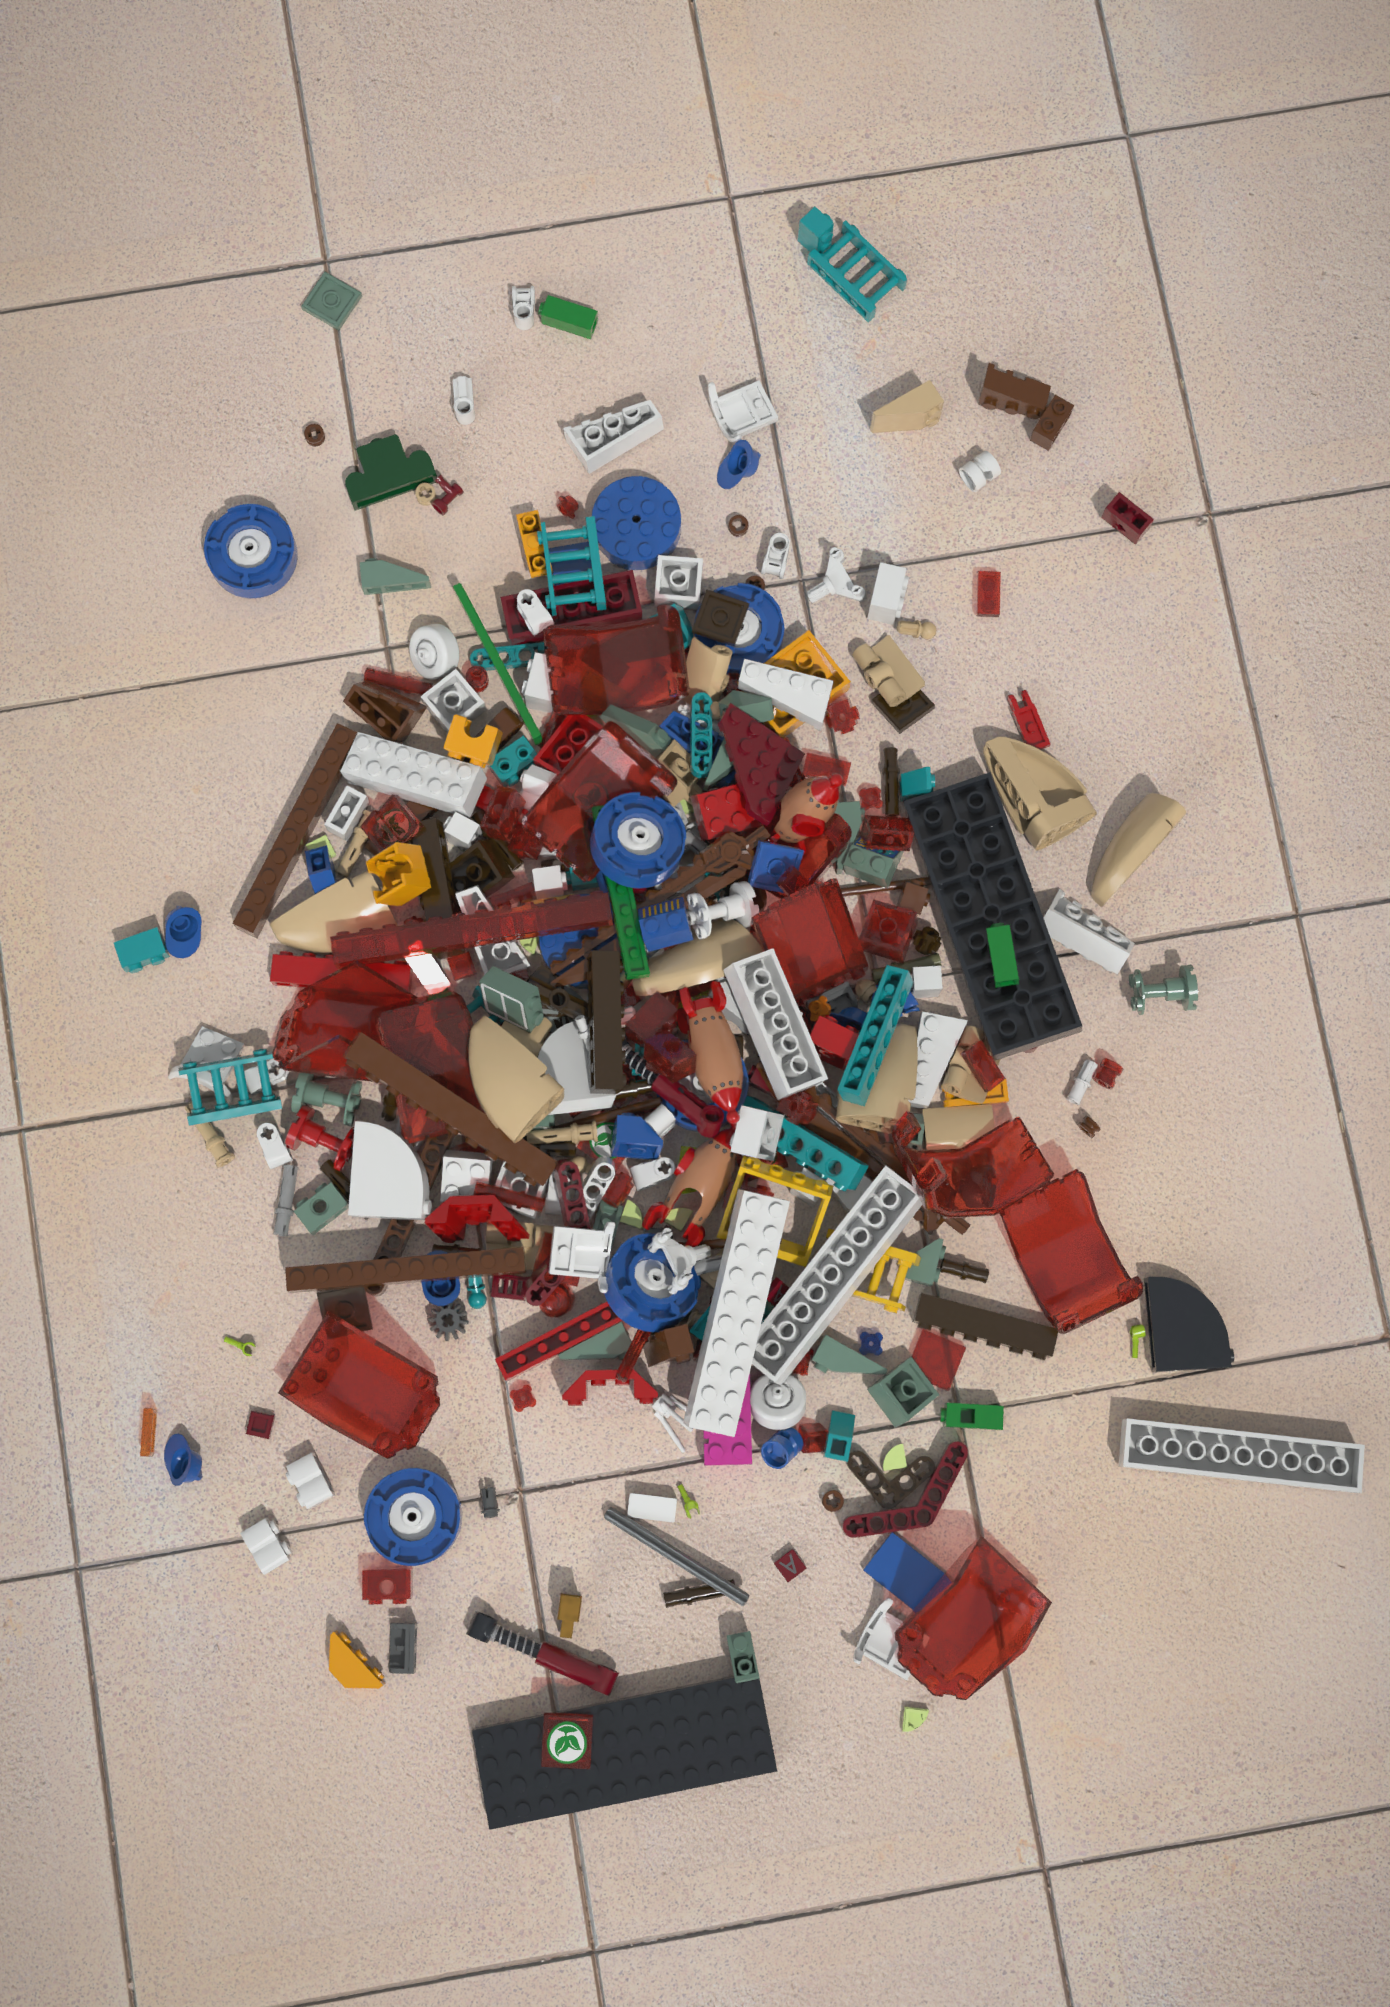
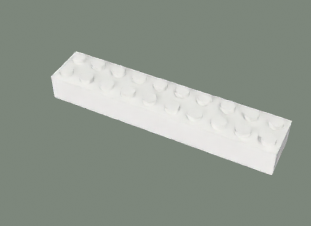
(834, 1274)
(736, 1313)
(1241, 1455)

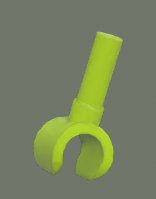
(1136, 1332)
(240, 1345)
(689, 1504)

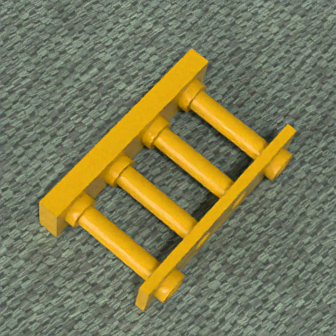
(905, 1261)

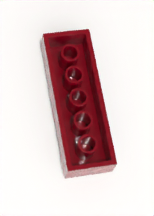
(620, 598)

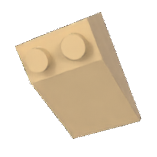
(910, 411)

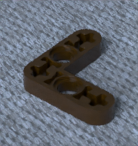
(894, 1485)

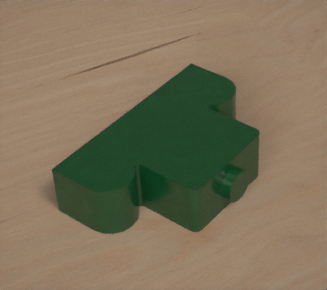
(387, 472)

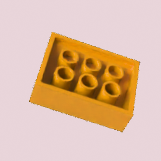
(810, 658)

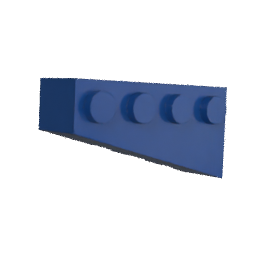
(678, 728)

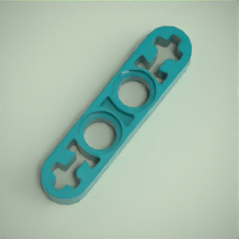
(513, 652)
(700, 735)

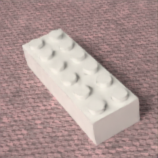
(414, 774)
(775, 1024)

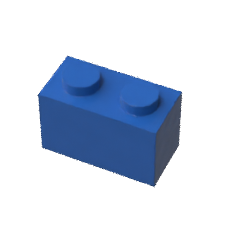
(320, 868)

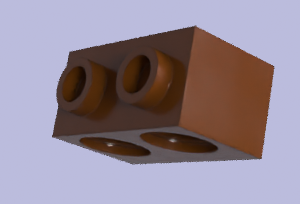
(1052, 422)

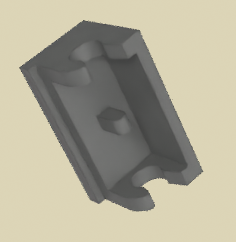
(838, 998)
(403, 1648)

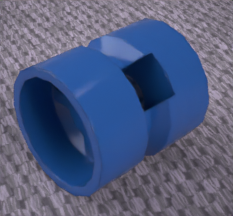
(782, 1448)

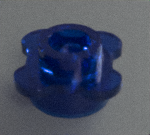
(866, 1348)

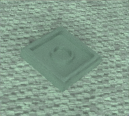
(331, 301)

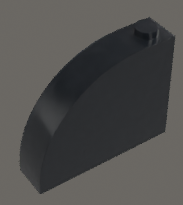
(1184, 1328)

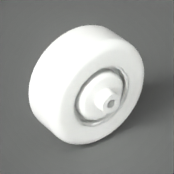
(434, 651)
(776, 1404)

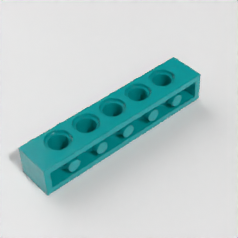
(875, 1035)
(851, 1168)

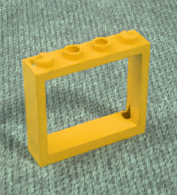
(787, 1250)

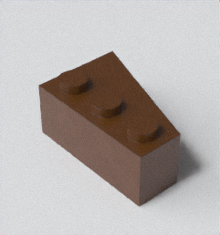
(1013, 394)
(384, 710)
(669, 1346)

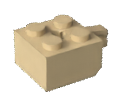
(677, 761)

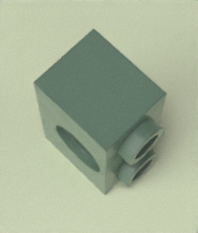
(316, 1221)

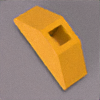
(528, 525)
(350, 1665)

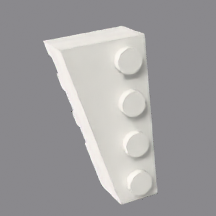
(614, 434)

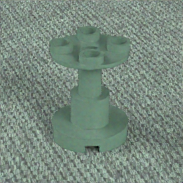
(1176, 988)
(319, 1095)

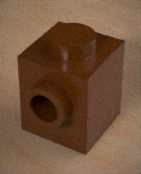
(913, 896)

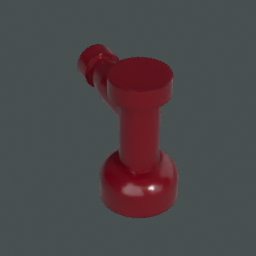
(452, 492)

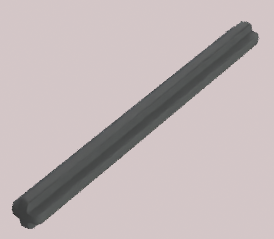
(676, 1556)

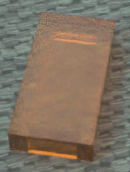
(148, 1432)

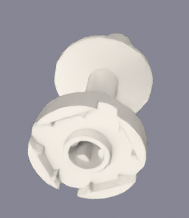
(736, 906)

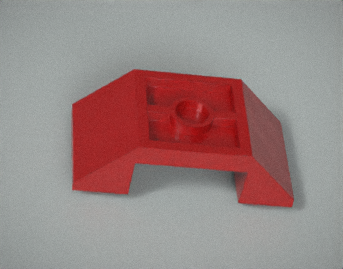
(454, 1213)
(579, 1391)

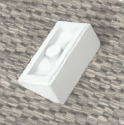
(652, 1507)

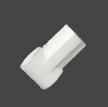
(463, 399)

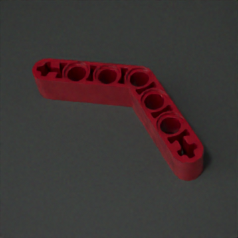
(567, 1207)
(923, 1502)

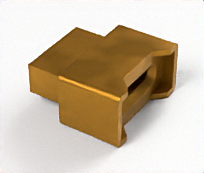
(569, 1613)

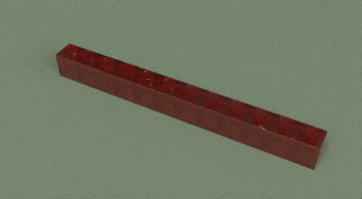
(472, 930)

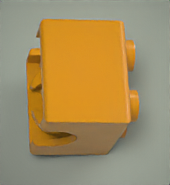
(479, 750)
(401, 872)

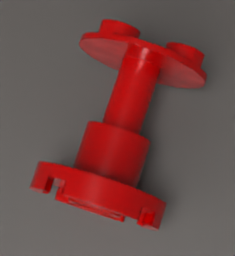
(314, 1134)

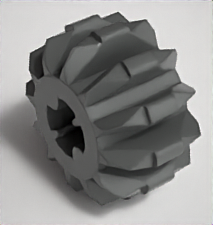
(450, 1329)

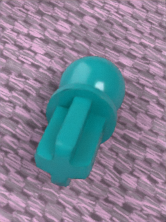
(476, 1298)

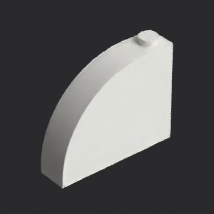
(569, 1065)
(386, 1176)

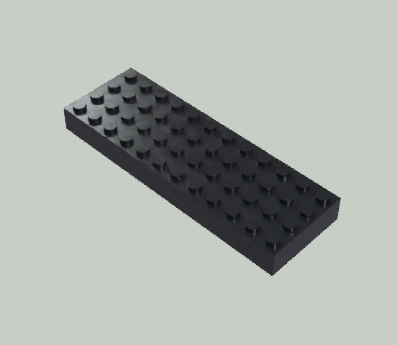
(984, 883)
(638, 1751)

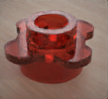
(567, 506)
(871, 792)
(529, 1400)

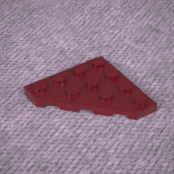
(761, 762)

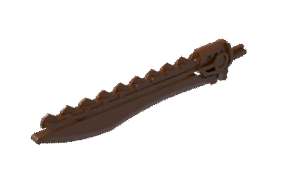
(714, 859)
(831, 1132)

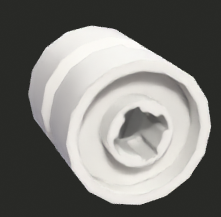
(976, 473)

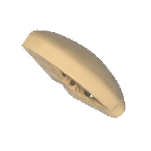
(1037, 791)
(1134, 842)
(332, 911)
(698, 959)
(510, 1080)
(892, 1086)

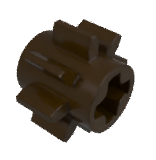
(927, 940)

